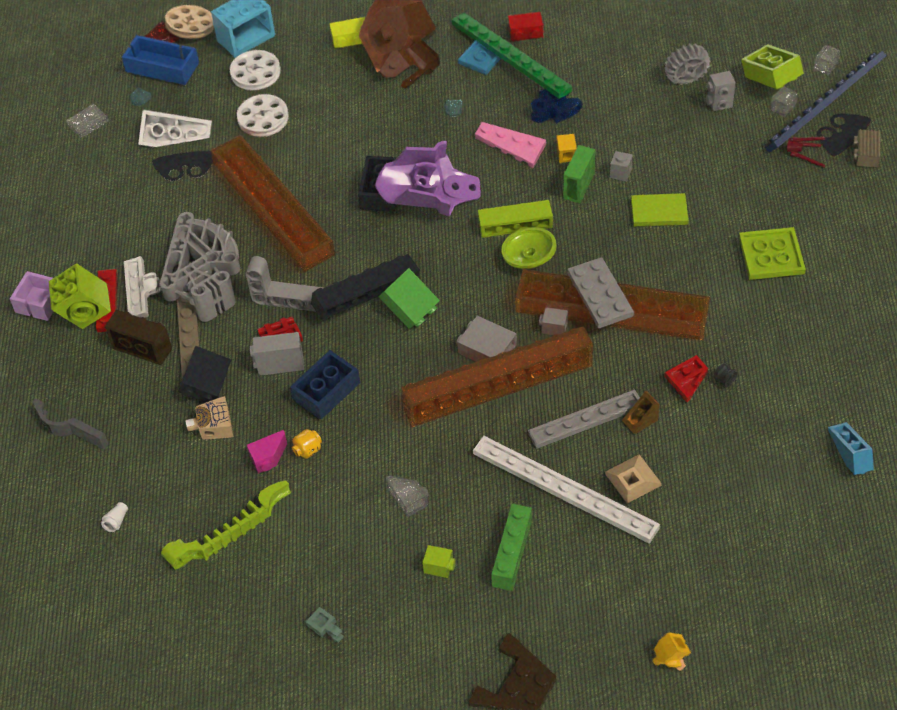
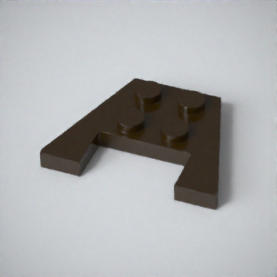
(526, 685)

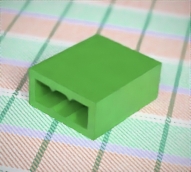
(579, 174)
(409, 299)

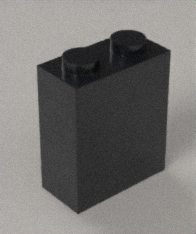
(204, 375)

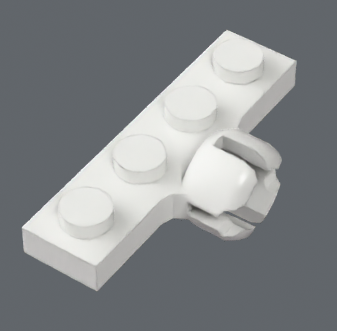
(139, 286)

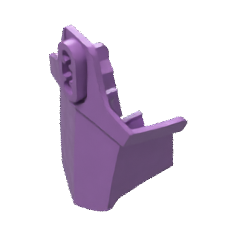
(426, 180)

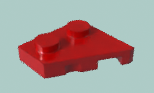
(687, 376)

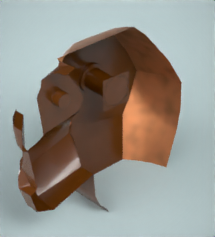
(396, 36)

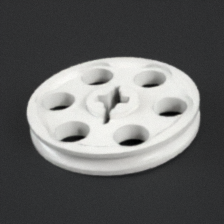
(255, 70)
(263, 109)

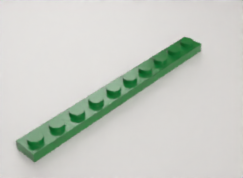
(512, 55)

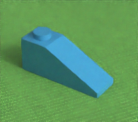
(852, 448)

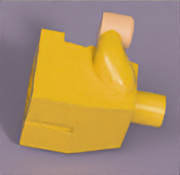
(671, 650)

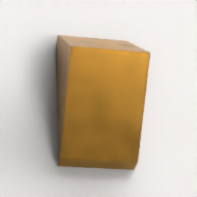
(642, 414)

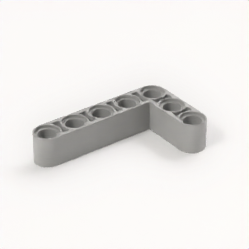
(274, 293)

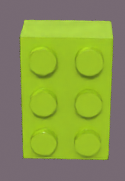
(772, 66)

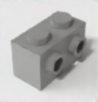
(720, 91)

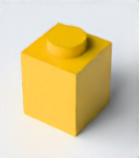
(566, 147)

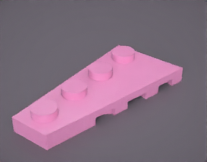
(522, 146)

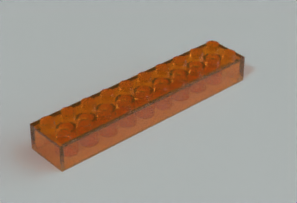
(273, 203)
(653, 308)
(497, 376)

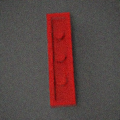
(110, 278)

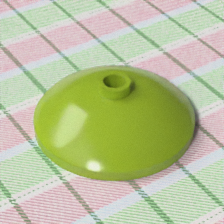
(529, 248)

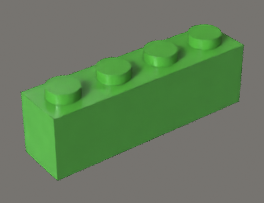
(512, 547)

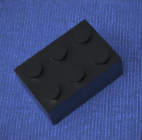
(368, 195)

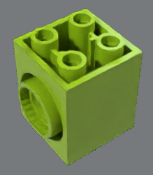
(79, 296)

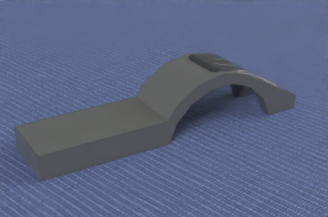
(71, 427)

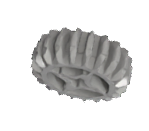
(687, 64)

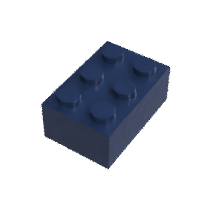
(325, 384)

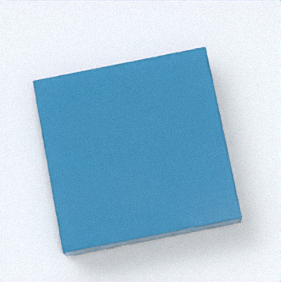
(478, 58)

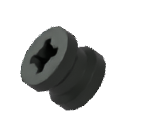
(725, 375)

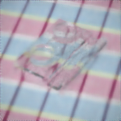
(87, 120)

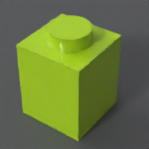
(438, 561)

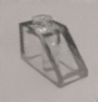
(408, 494)

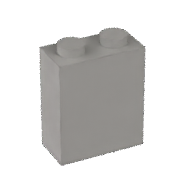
(485, 340)
(277, 353)

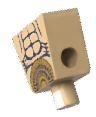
(212, 420)

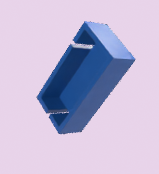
(160, 60)

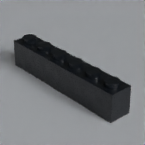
(360, 287)

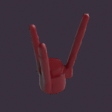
(796, 145)

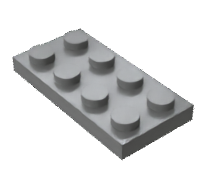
(600, 292)

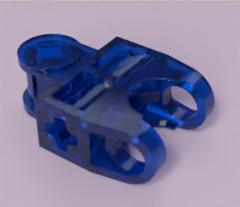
(550, 106)

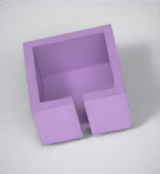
(33, 296)

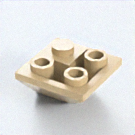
(633, 478)

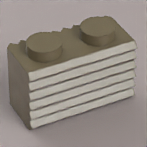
(867, 148)

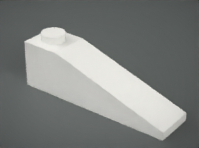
(166, 129)

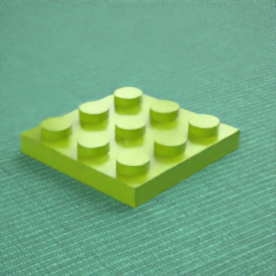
(771, 253)

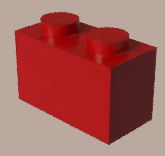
(525, 26)

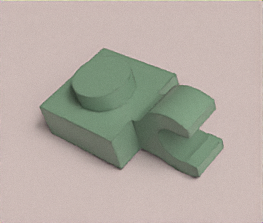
(323, 623)

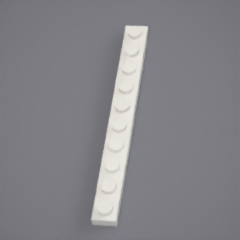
(567, 489)

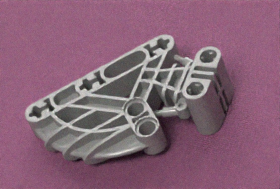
(209, 275)

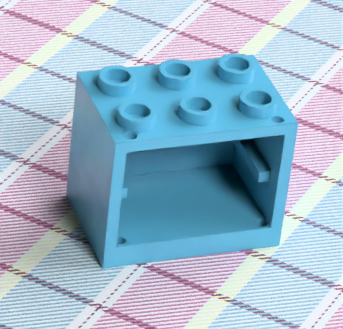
(242, 25)

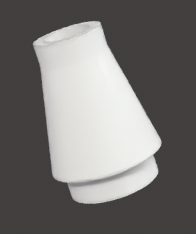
(114, 518)

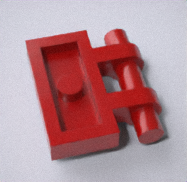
(284, 324)

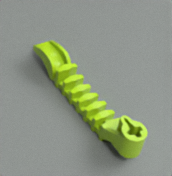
(180, 553)

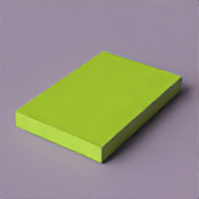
(659, 209)

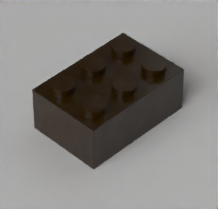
(138, 337)

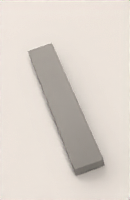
(583, 419)

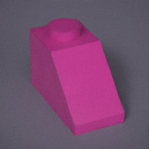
(267, 451)

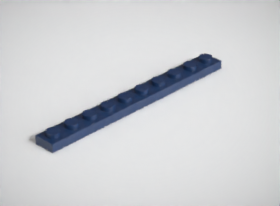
(821, 103)

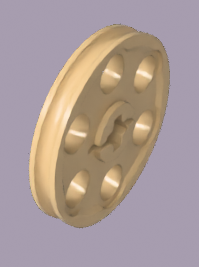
(185, 23)

